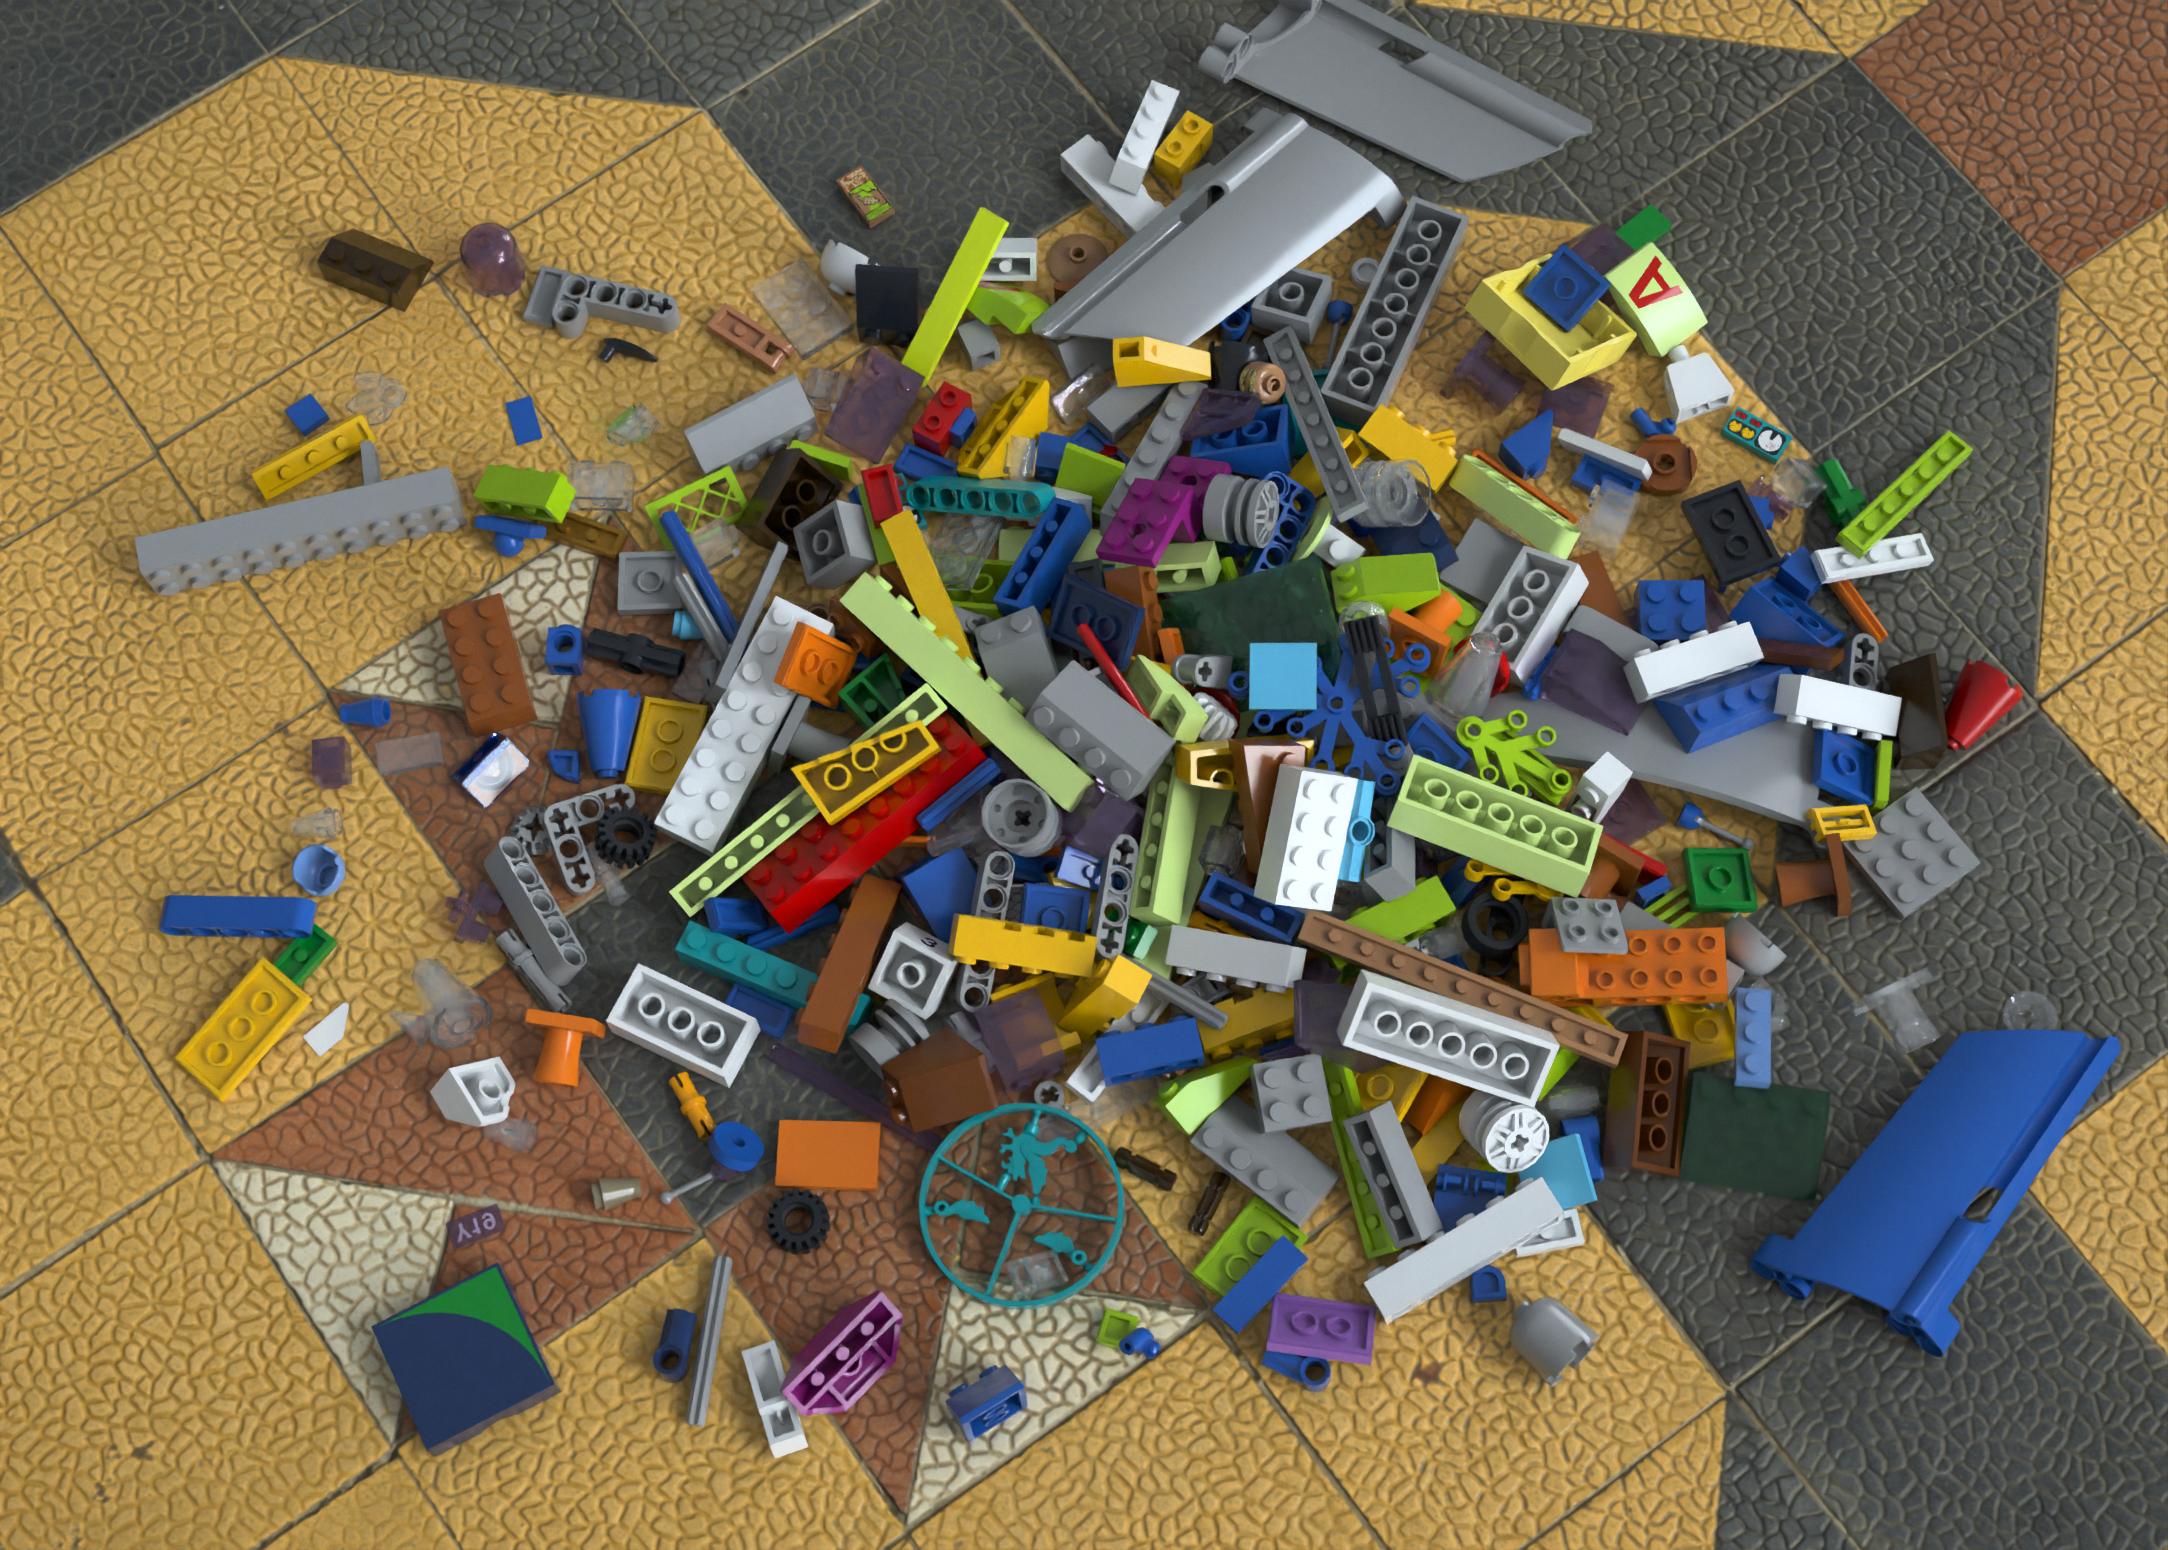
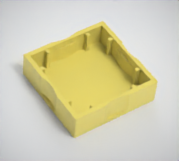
(1538, 339)

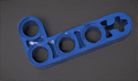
(1290, 518)

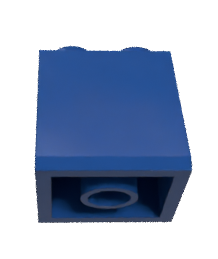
(939, 889)

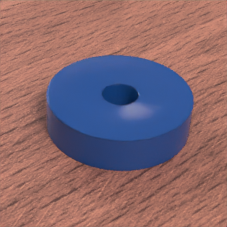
(736, 1146)

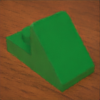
(1137, 936)

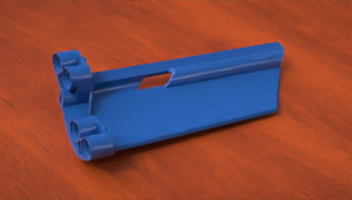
(1897, 1215)

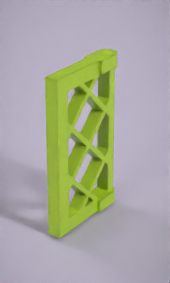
(702, 483)

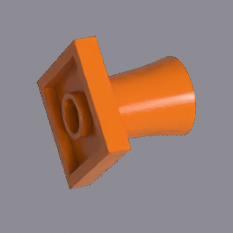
(1425, 627)
(561, 1045)

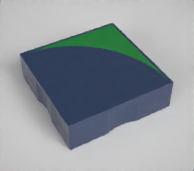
(465, 1359)

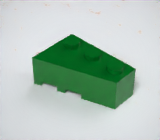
(872, 693)

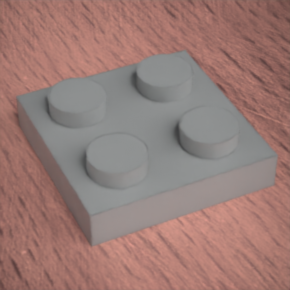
(647, 583)

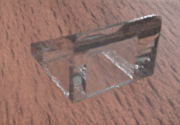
(411, 1025)

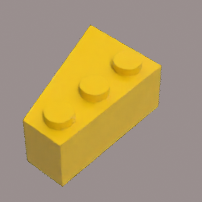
(1396, 439)
(1109, 993)
(1250, 1023)

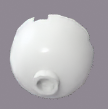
(838, 267)

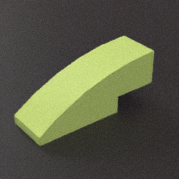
(1166, 700)

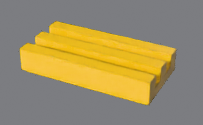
(1846, 834)

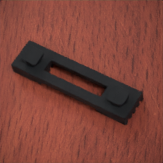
(1366, 636)

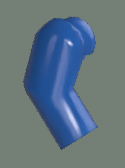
(1649, 427)

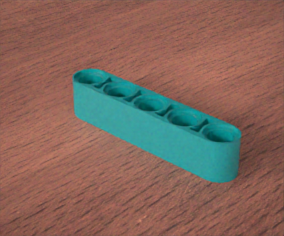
(967, 499)

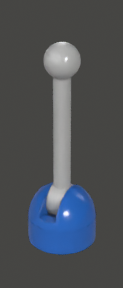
(1339, 315)
(1692, 818)

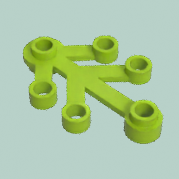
(1509, 753)

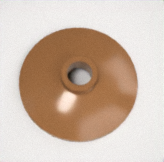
(1067, 267)

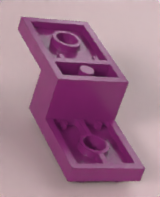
(1160, 512)

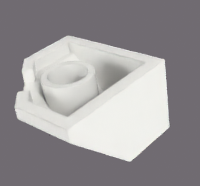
(475, 1092)

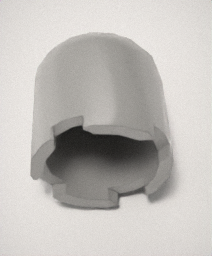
(1550, 1337)

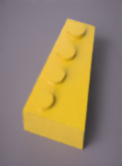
(1212, 762)
(860, 772)
(1022, 945)

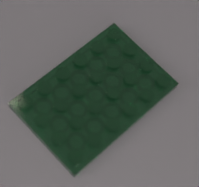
(1262, 607)

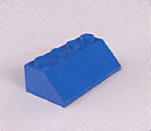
(1723, 706)

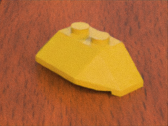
(1018, 413)

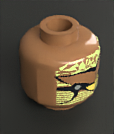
(1263, 379)

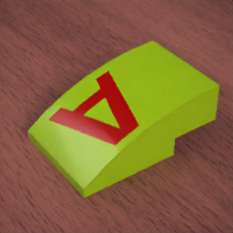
(1007, 305)

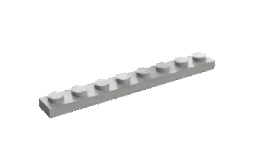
(1316, 425)

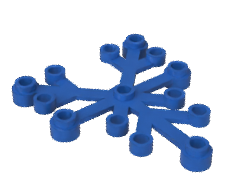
(1364, 748)

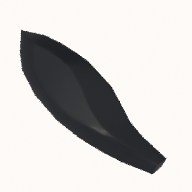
(626, 348)

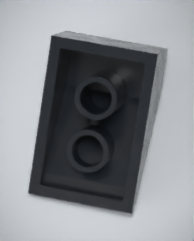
(888, 304)

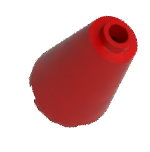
(1977, 703)

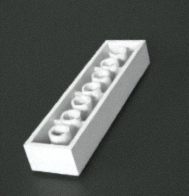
(736, 737)

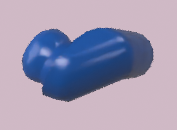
(1140, 1341)

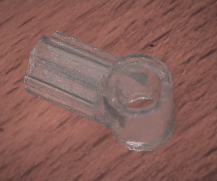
(1445, 941)

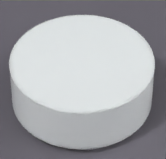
(1364, 272)

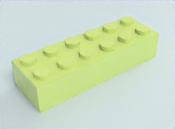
(1495, 826)

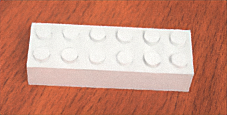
(1447, 1038)

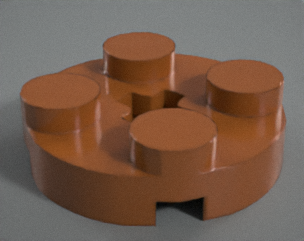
(1676, 454)

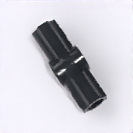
(635, 653)

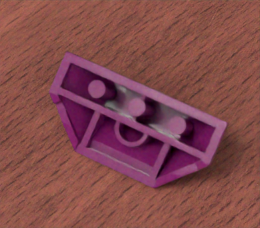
(844, 1357)

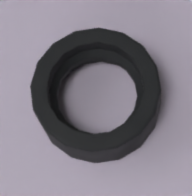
(1481, 943)

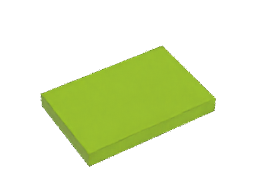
(1243, 1245)

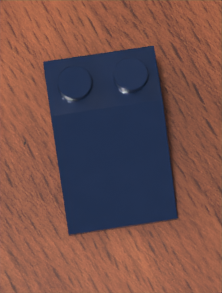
(1421, 538)

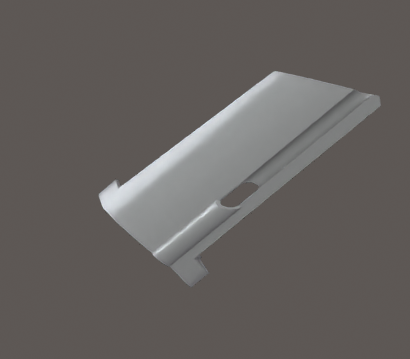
(1430, 110)
(1280, 203)

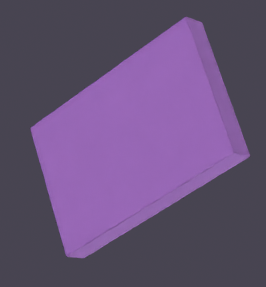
(1321, 1328)

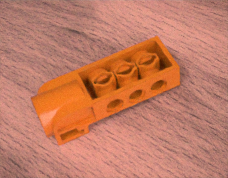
(1656, 970)

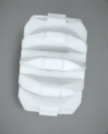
(1220, 721)

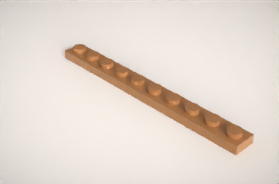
(1442, 978)

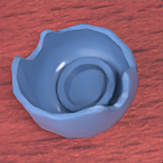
(318, 870)

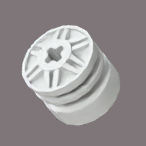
(1503, 1131)

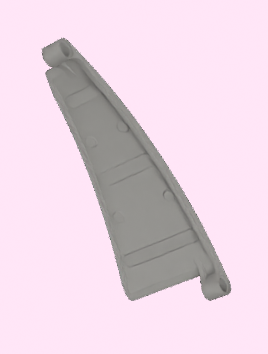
(1756, 770)

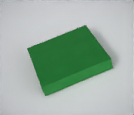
(1719, 880)

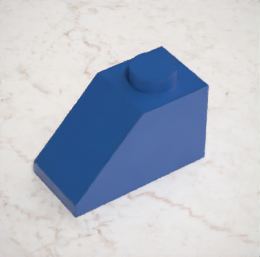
(1528, 448)

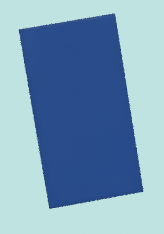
(523, 420)

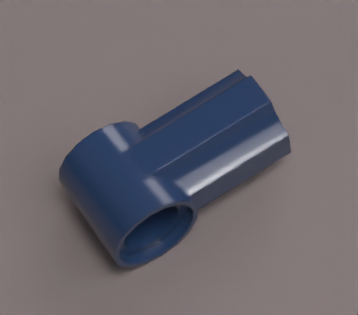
(675, 1342)

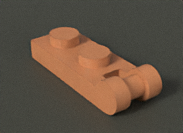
(749, 338)

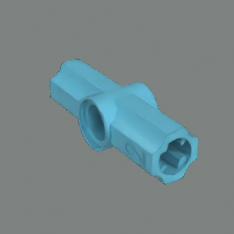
(1362, 833)

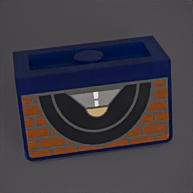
(491, 769)

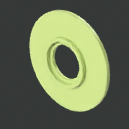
(1319, 520)

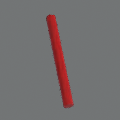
(1109, 668)

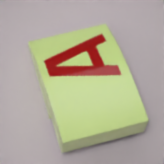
(1654, 300)

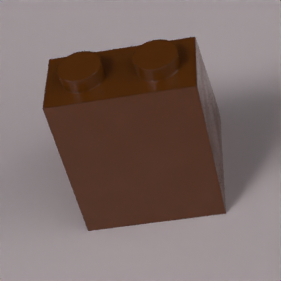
(938, 1082)

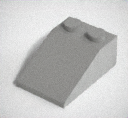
(1018, 655)

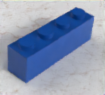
(1044, 558)

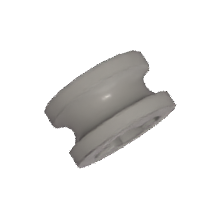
(1046, 1087)

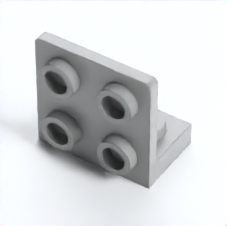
(1586, 925)

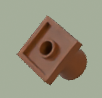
(1612, 870)
(1816, 878)

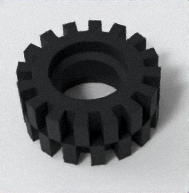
(624, 852)
(795, 1201)

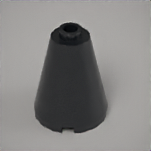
(1229, 362)

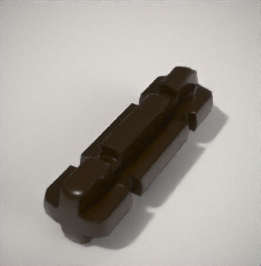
(1145, 1169)
(1209, 1203)

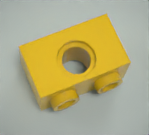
(1183, 148)

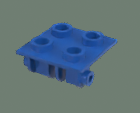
(1464, 1192)

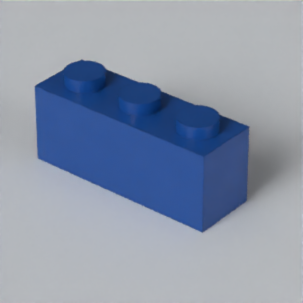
(1239, 907)
(1150, 1050)

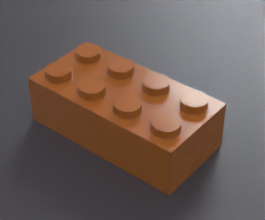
(488, 665)

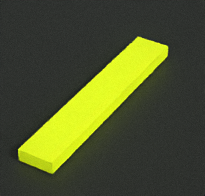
(955, 293)

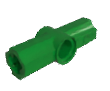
(1841, 499)

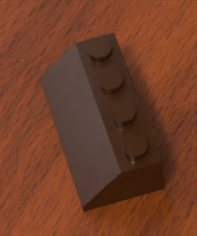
(1647, 1105)

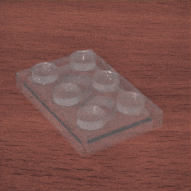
(802, 309)
(963, 547)

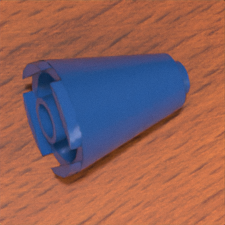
(608, 728)

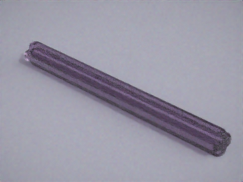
(850, 1095)

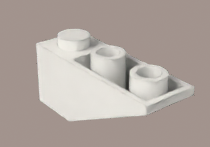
(1599, 788)

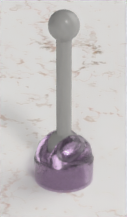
(718, 1171)

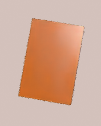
(816, 665)
(828, 1155)

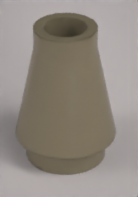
(614, 1191)

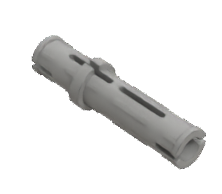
(526, 962)

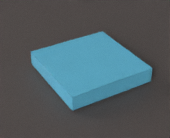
(1283, 676)
(1564, 1172)

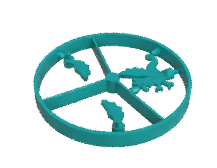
(1023, 1149)

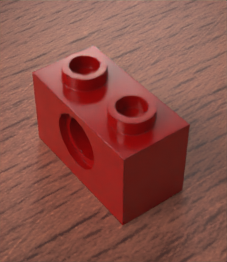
(934, 425)

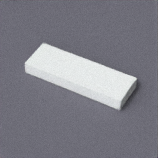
(1610, 455)

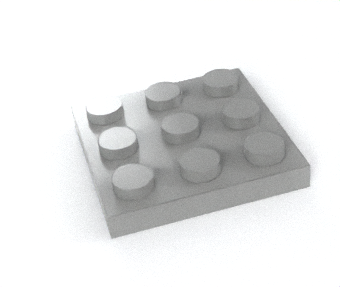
(1911, 854)

